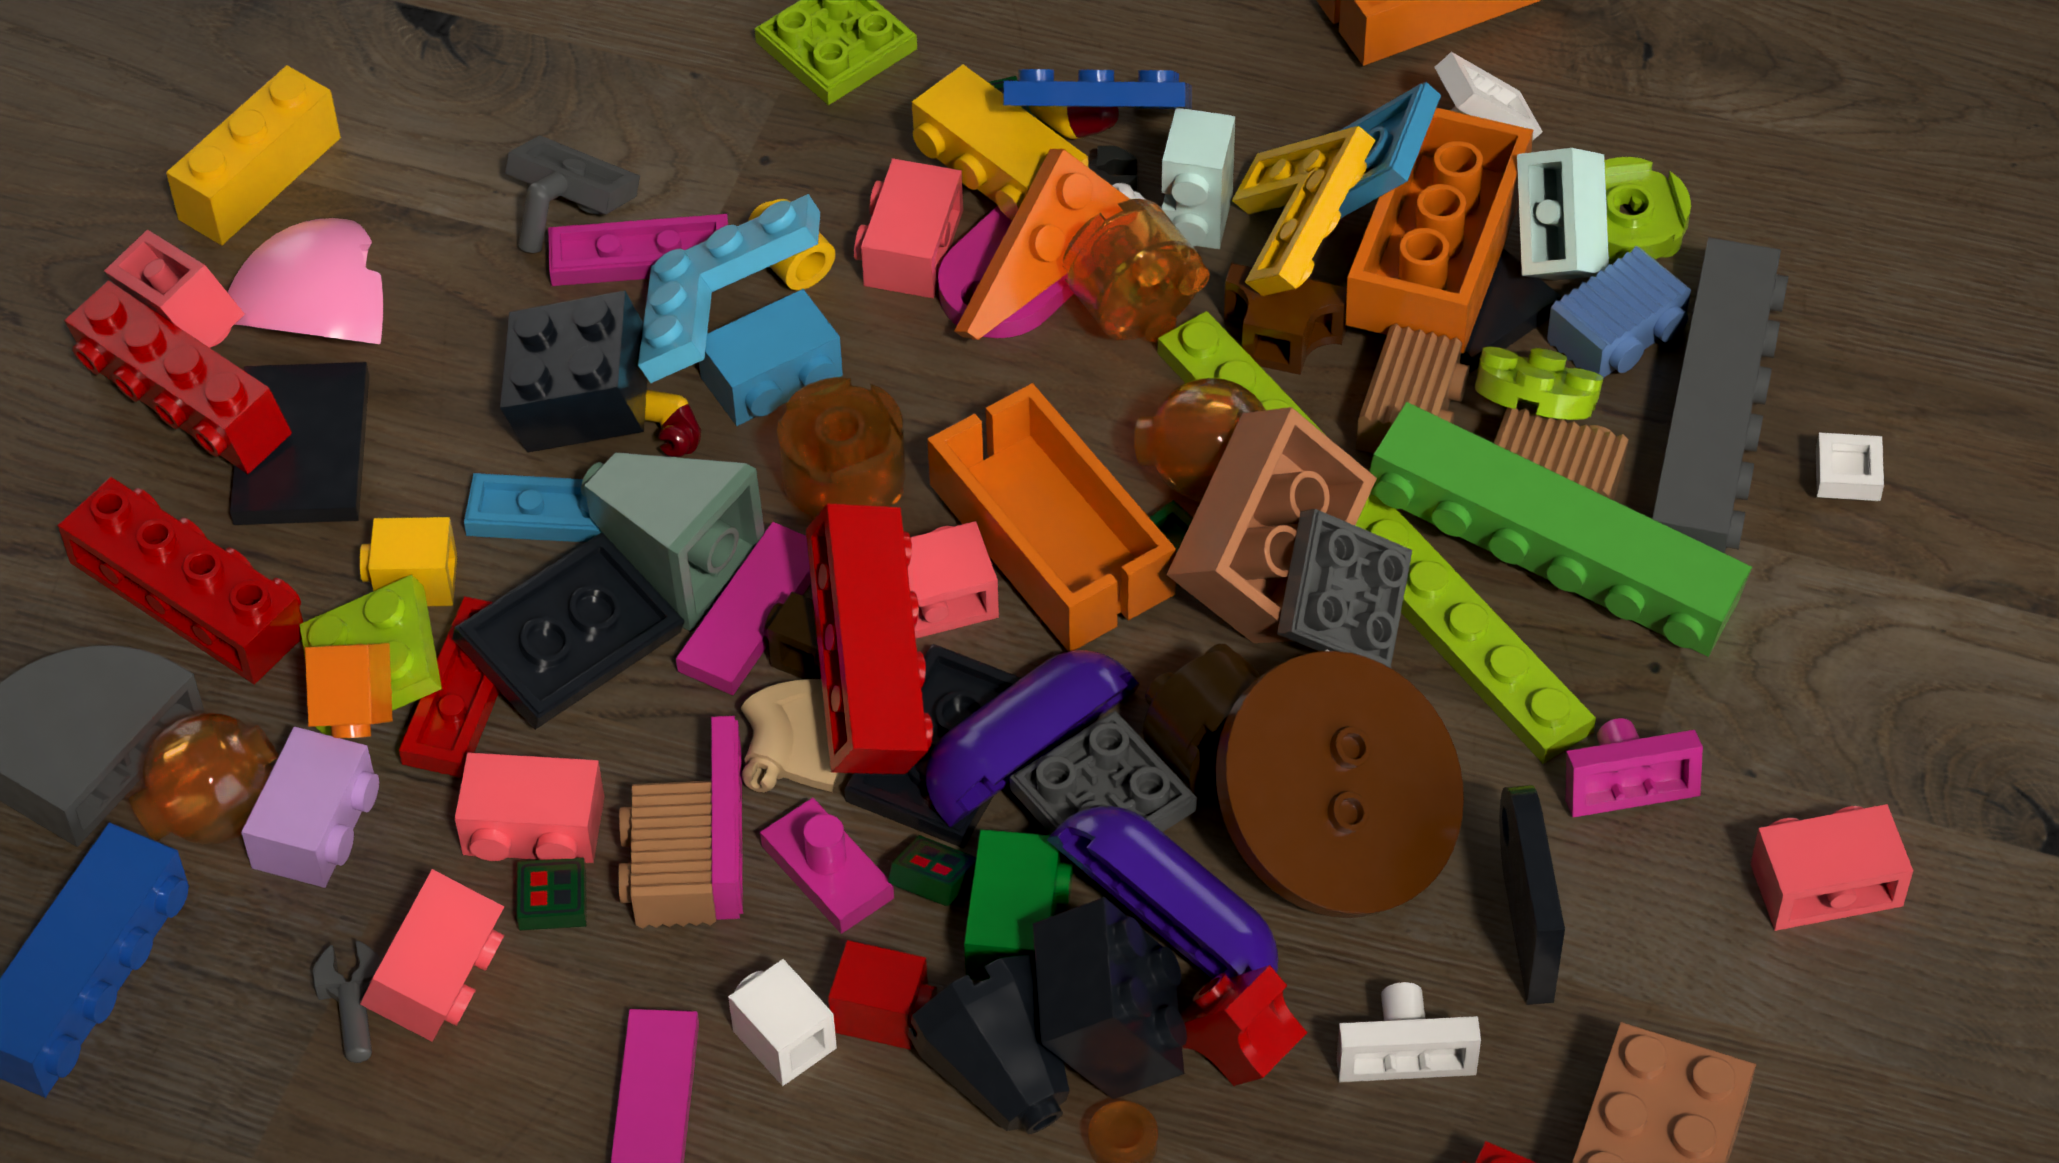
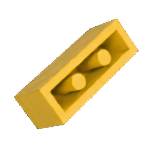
(993, 144)
(253, 155)

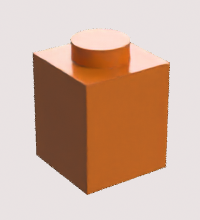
(349, 687)

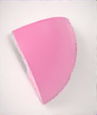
(313, 283)

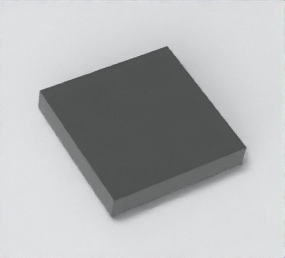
(1344, 588)
(1103, 768)

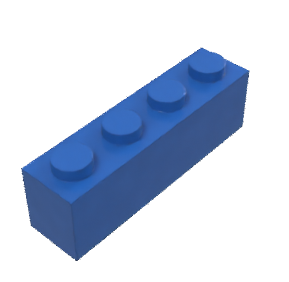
(84, 953)

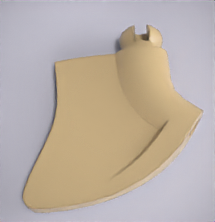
(788, 737)

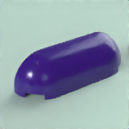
(1022, 726)
(1167, 890)

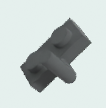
(565, 172)

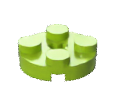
(1663, 205)
(1538, 381)

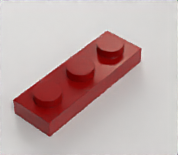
(453, 718)

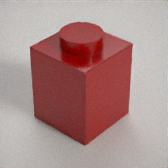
(878, 993)

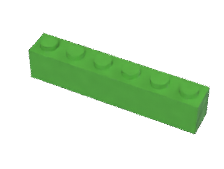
(1558, 529)

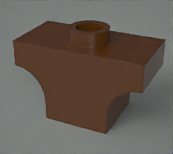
(1286, 324)

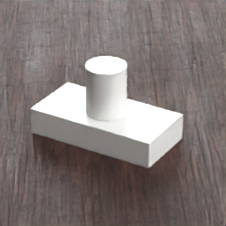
(1483, 94)
(1407, 1042)

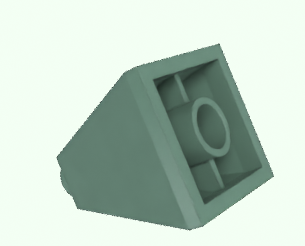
(678, 522)

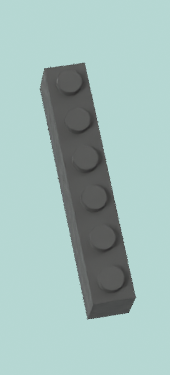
(1717, 393)

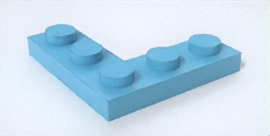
(684, 280)

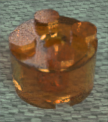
(1134, 271)
(841, 446)

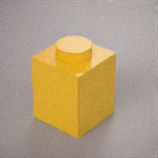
(412, 548)

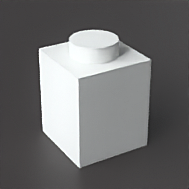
(782, 1021)

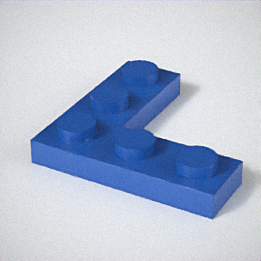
(1097, 89)

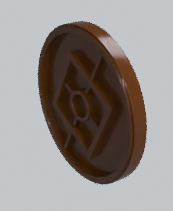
(1339, 784)

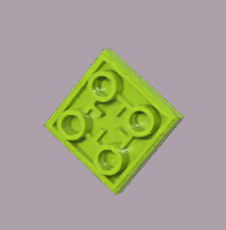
(835, 43)

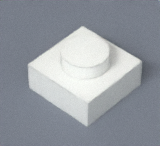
(1849, 466)

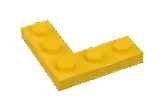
(1312, 184)

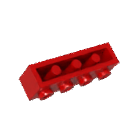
(177, 377)
(183, 579)
(867, 639)

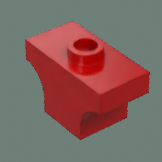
(1242, 1024)

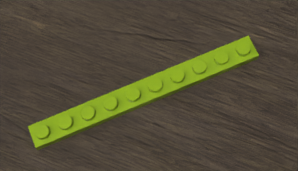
(1435, 595)

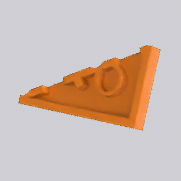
(1034, 246)

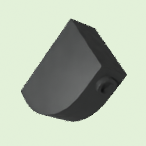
(82, 729)

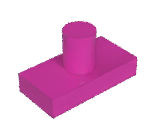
(1632, 770)
(827, 865)

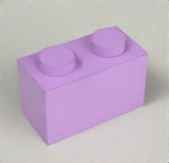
(310, 807)

